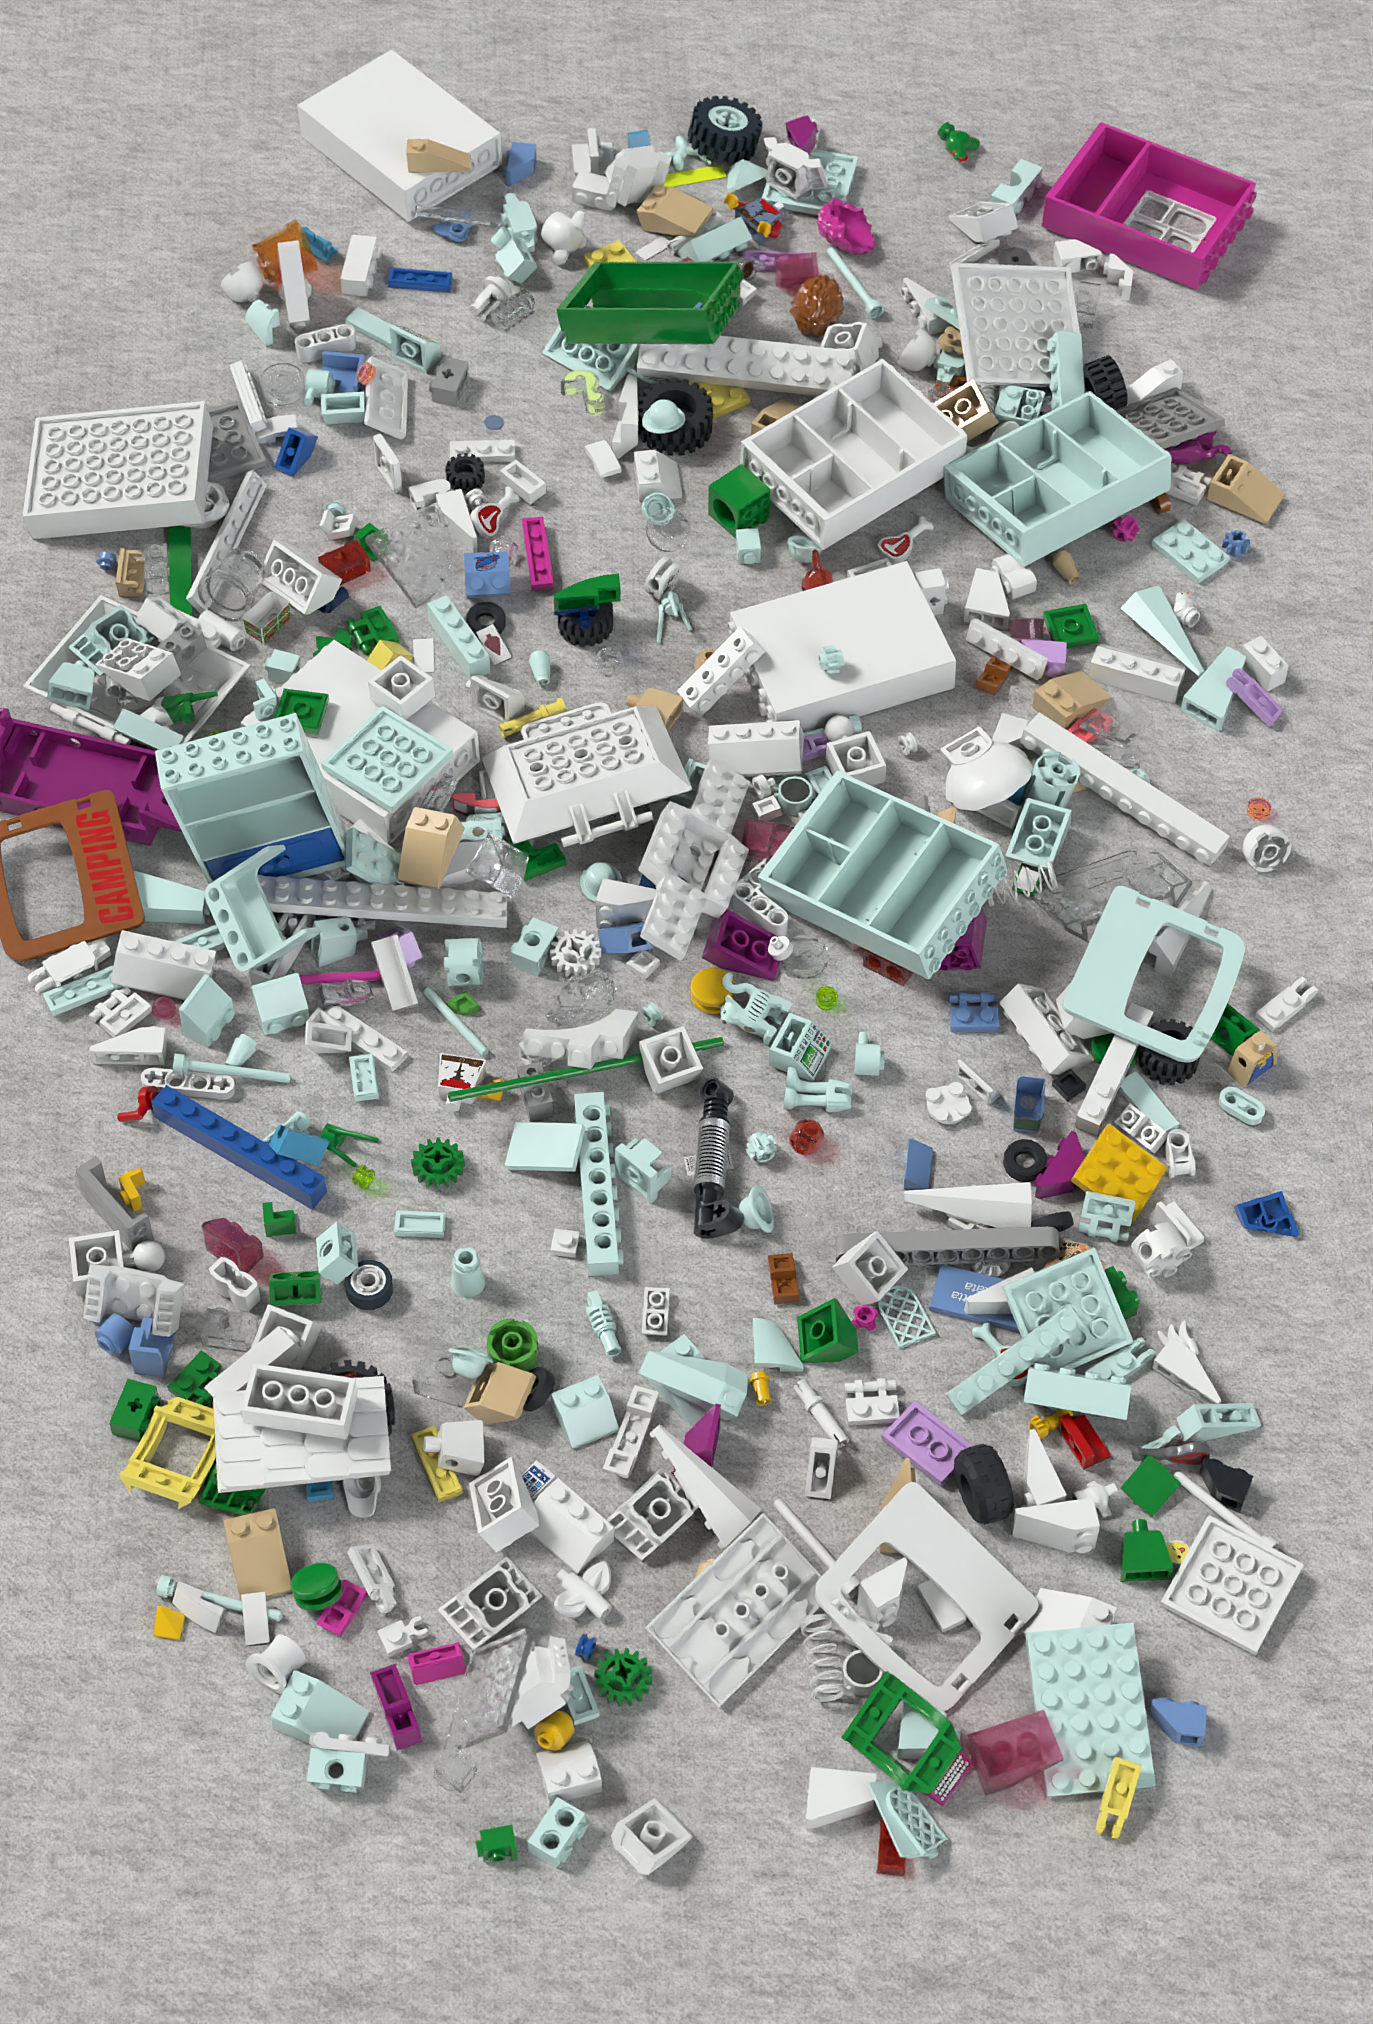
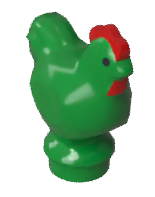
(957, 141)

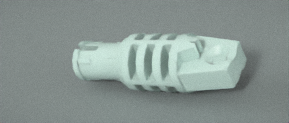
(602, 1323)

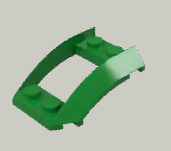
(873, 1717)

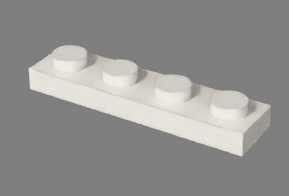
(1006, 649)
(370, 1041)

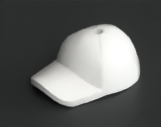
(362, 1495)

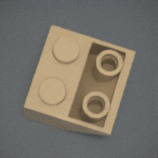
(499, 1393)

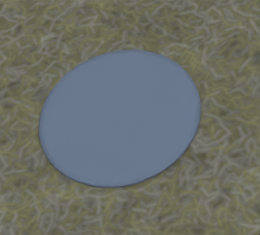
(493, 422)

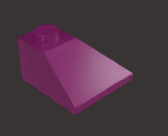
(704, 1435)

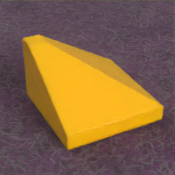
(168, 1623)

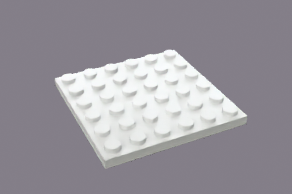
(1009, 318)

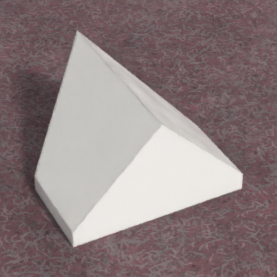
(327, 1034)

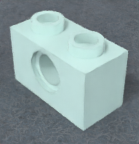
(531, 957)
(337, 1253)
(320, 1765)

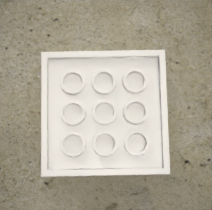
(1231, 1585)

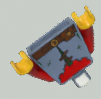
(760, 217)

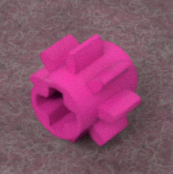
(1125, 528)

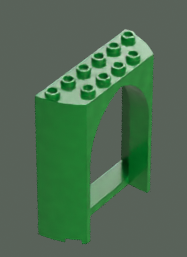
(651, 303)

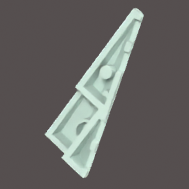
(1154, 615)

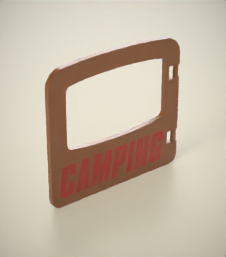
(102, 868)

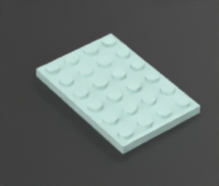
(1093, 1703)

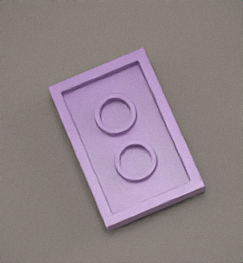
(926, 1442)

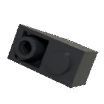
(1226, 1483)

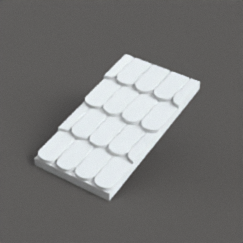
(273, 1457)
(738, 1610)

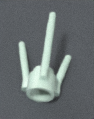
(671, 606)
(298, 1122)

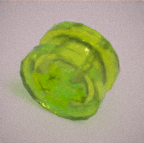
(823, 992)
(363, 1177)

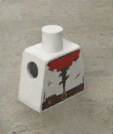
(459, 1074)

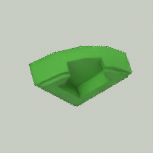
(463, 1004)

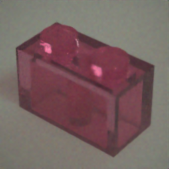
(795, 269)

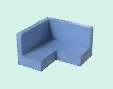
(344, 369)
(149, 1351)

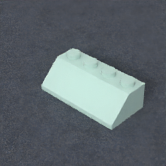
(1077, 1392)

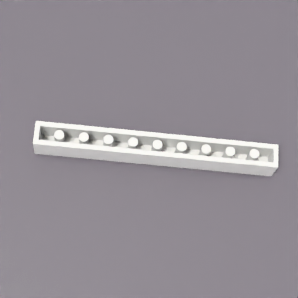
(1128, 791)

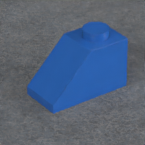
(295, 450)

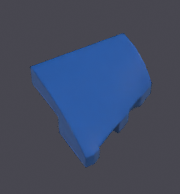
(1267, 1215)

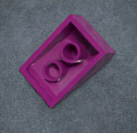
(740, 947)

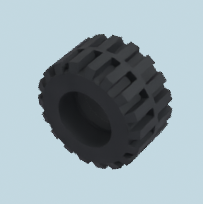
(1106, 381)
(600, 627)
(1163, 1067)

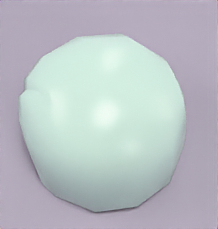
(655, 502)

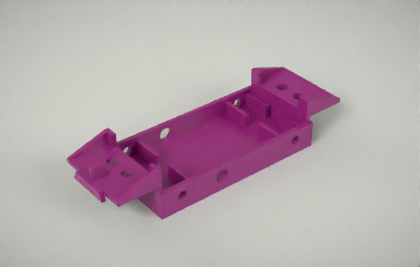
(51, 769)

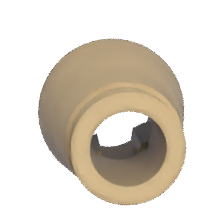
(1066, 566)

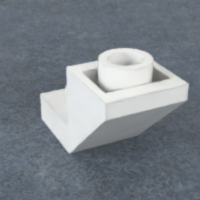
(1119, 274)

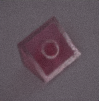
(764, 837)

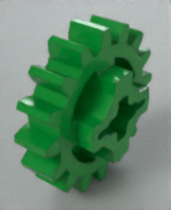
(438, 1163)
(613, 1684)

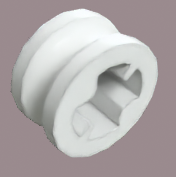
(475, 498)
(907, 743)

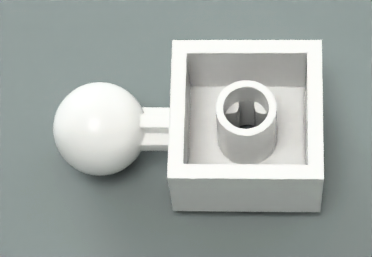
(854, 754)
(107, 1250)

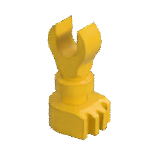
(1048, 1424)

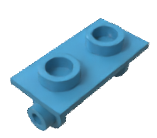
(320, 247)

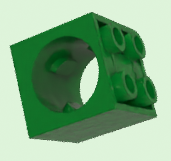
(739, 500)

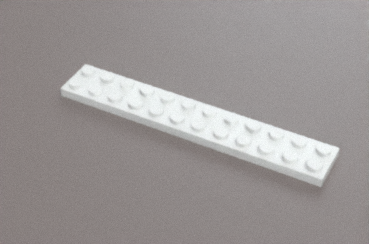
(385, 901)

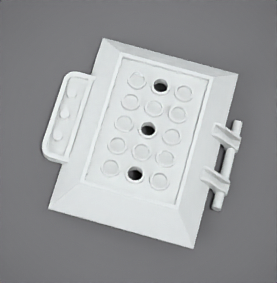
(206, 673)
(578, 789)

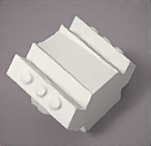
(792, 169)
(635, 175)
(855, 338)
(651, 1514)
(490, 1603)
(545, 1683)

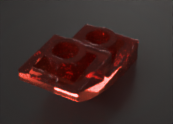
(888, 1860)

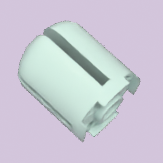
(1052, 779)

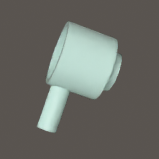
(318, 383)
(868, 1057)

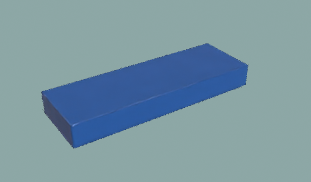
(420, 279)

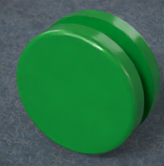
(316, 1586)

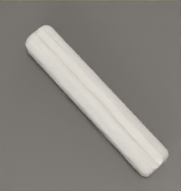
(976, 252)

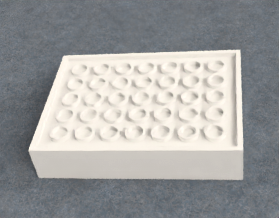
(118, 470)

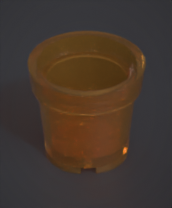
(268, 252)

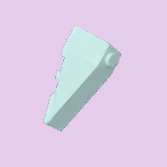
(698, 1381)

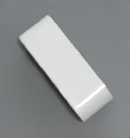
(332, 339)

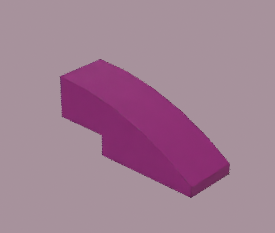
(396, 1707)

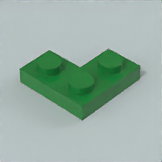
(541, 860)

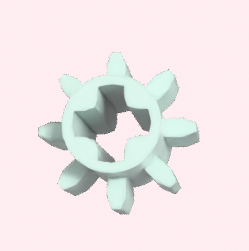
(831, 659)
(761, 1147)

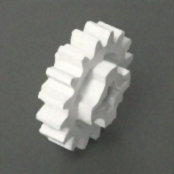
(577, 953)

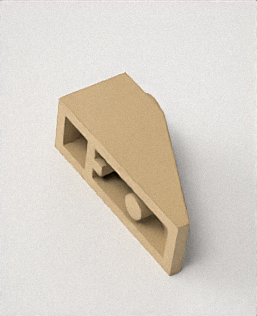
(431, 156)

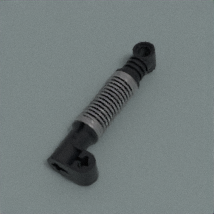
(713, 1215)

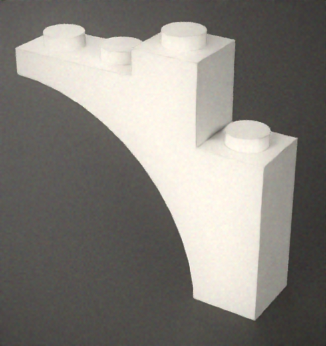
(584, 1044)

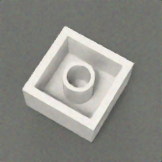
(401, 688)

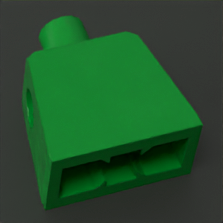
(1144, 1555)

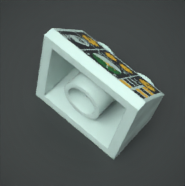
(414, 348)

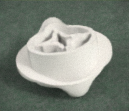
(216, 510)

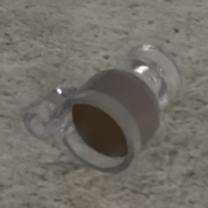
(748, 266)

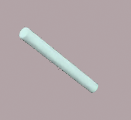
(456, 1022)

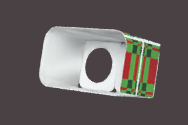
(260, 611)

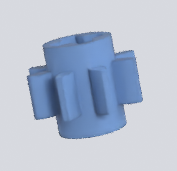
(1236, 543)

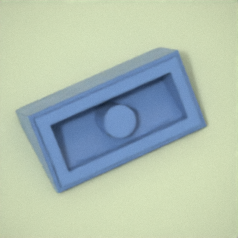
(917, 1166)

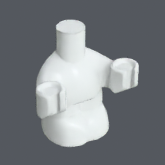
(1099, 1494)

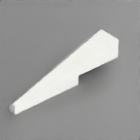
(627, 429)

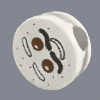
(662, 577)

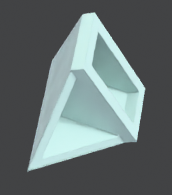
(743, 174)

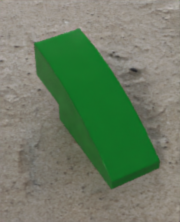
(589, 593)

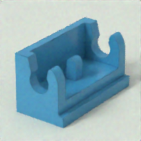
(298, 1145)

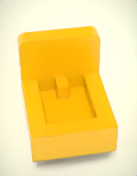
(129, 1182)

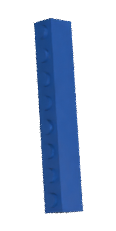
(239, 1147)

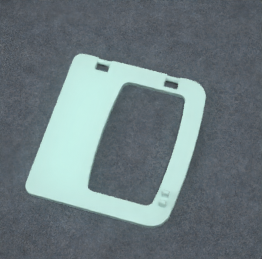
(1114, 957)

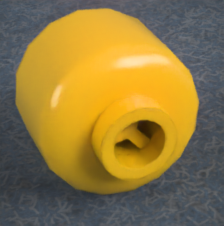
(554, 1731)

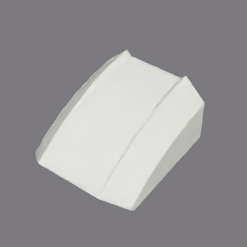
(650, 1836)

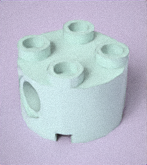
(464, 962)

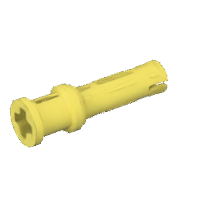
(543, 712)

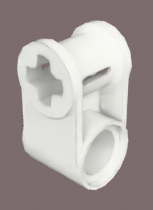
(1179, 1158)

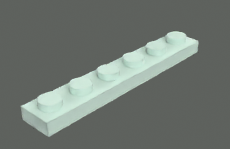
(1015, 1360)

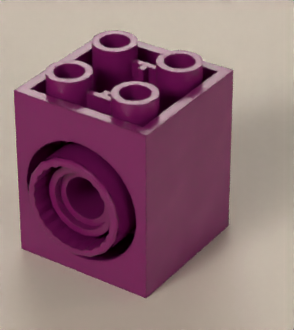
(969, 947)

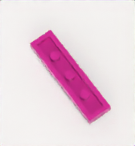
(537, 553)

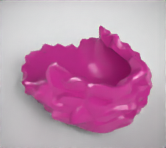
(845, 227)

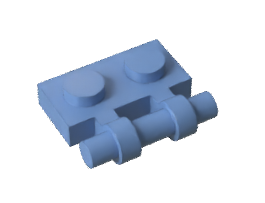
(973, 1018)

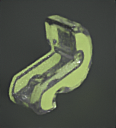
(588, 384)

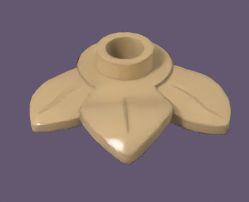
(951, 340)

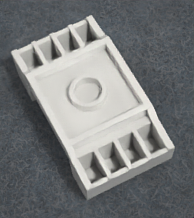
(133, 1296)

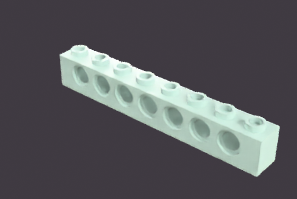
(599, 1260)

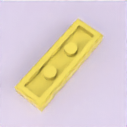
(443, 1481)

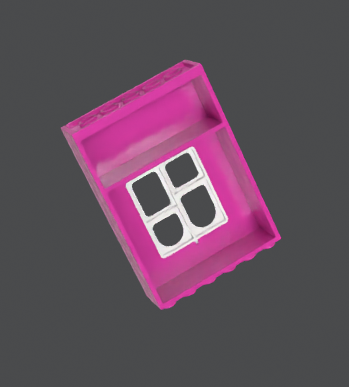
(1117, 176)

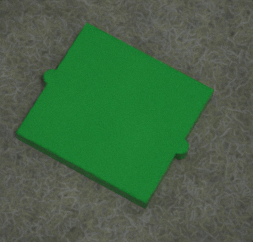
(1150, 1485)

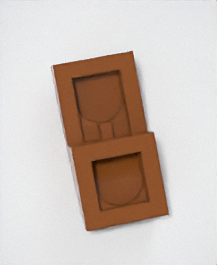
(994, 676)
(783, 1278)

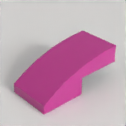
(341, 1613)

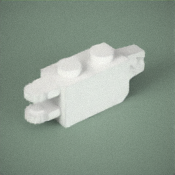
(69, 965)

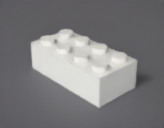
(299, 1401)

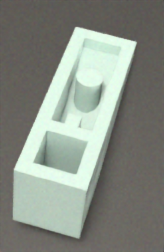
(1214, 1421)

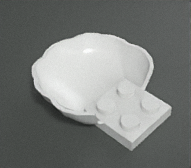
(983, 770)

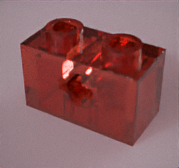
(347, 561)

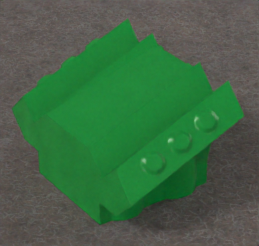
(237, 1502)

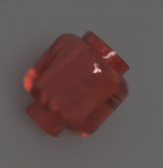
(807, 1136)

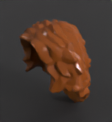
(817, 305)

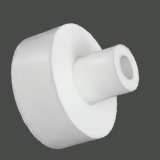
(763, 786)
(780, 948)

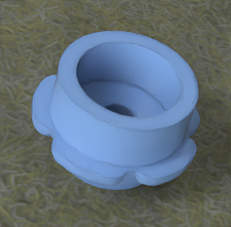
(107, 561)

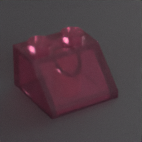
(231, 1242)

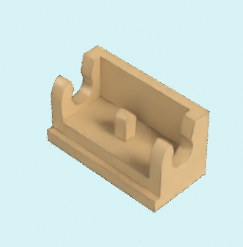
(130, 574)

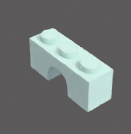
(1023, 182)

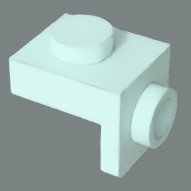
(267, 704)

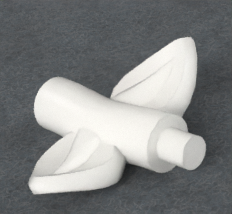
(585, 1591)

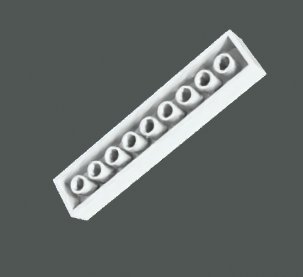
(749, 364)

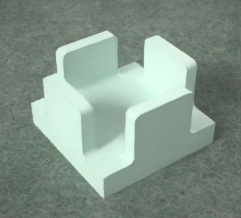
(634, 1168)

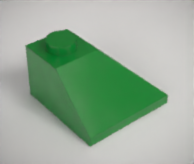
(826, 1334)

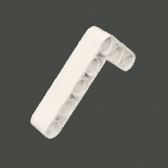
(750, 899)

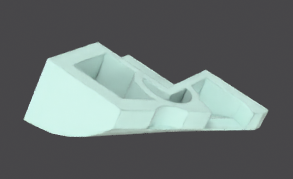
(262, 320)
(773, 1348)

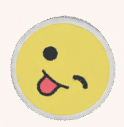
(1177, 1551)

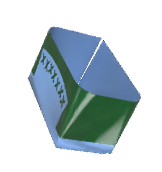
(1032, 1087)

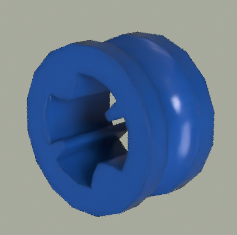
(585, 1646)

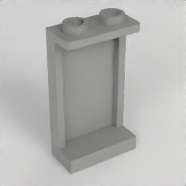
(93, 1189)

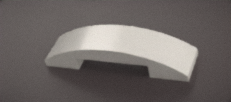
(632, 1432)

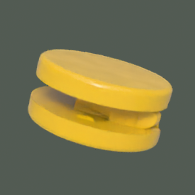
(708, 990)

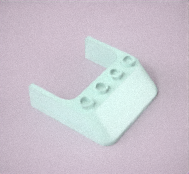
(246, 916)

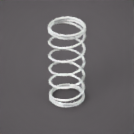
(1015, 874)
(818, 1630)

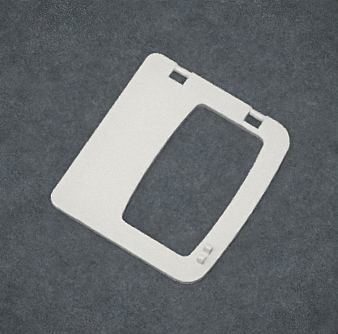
(955, 1563)

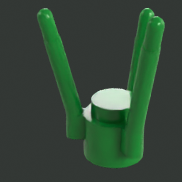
(337, 1136)

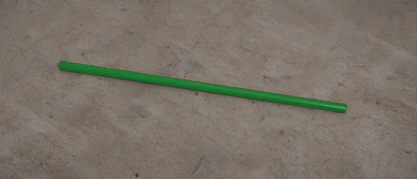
(565, 1073)

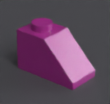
(802, 133)

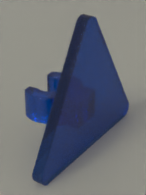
(583, 612)

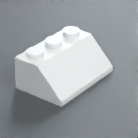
(570, 1527)

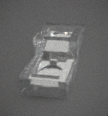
(351, 993)

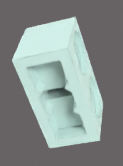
(552, 1830)

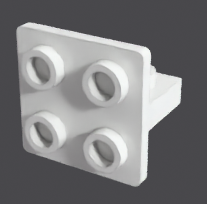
(593, 156)

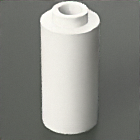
(231, 636)

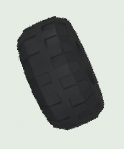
(983, 1484)

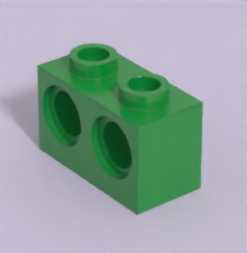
(295, 1288)

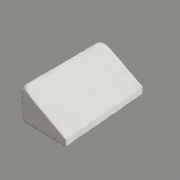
(976, 1082)

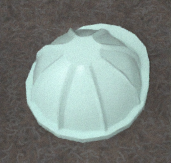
(802, 548)

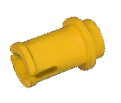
(761, 1389)

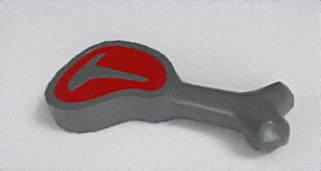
(1186, 1454)

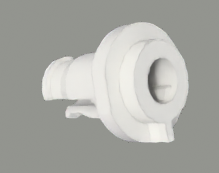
(495, 292)

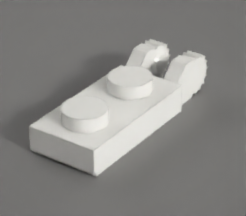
(1285, 1005)

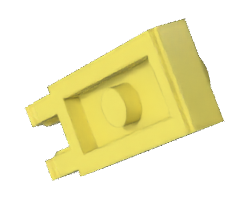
(1118, 1794)

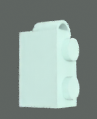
(513, 256)

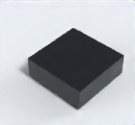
(1068, 1085)

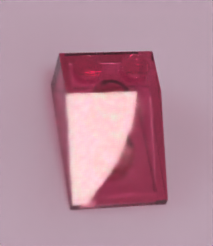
(1013, 1751)

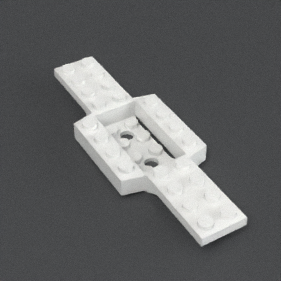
(668, 856)

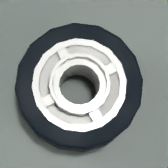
(373, 1296)

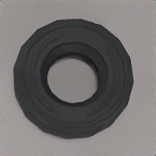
(487, 609)
(1027, 1147)
(1058, 1220)
(545, 1383)

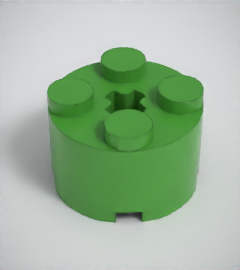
(513, 1344)

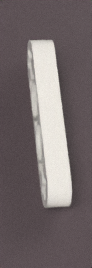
(189, 1079)

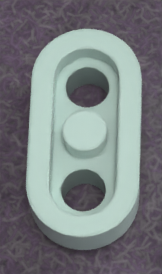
(1242, 1105)

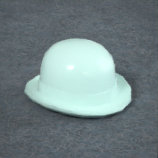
(663, 417)
(592, 878)
(757, 1210)
(468, 1361)

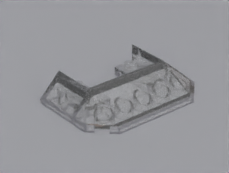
(1087, 889)

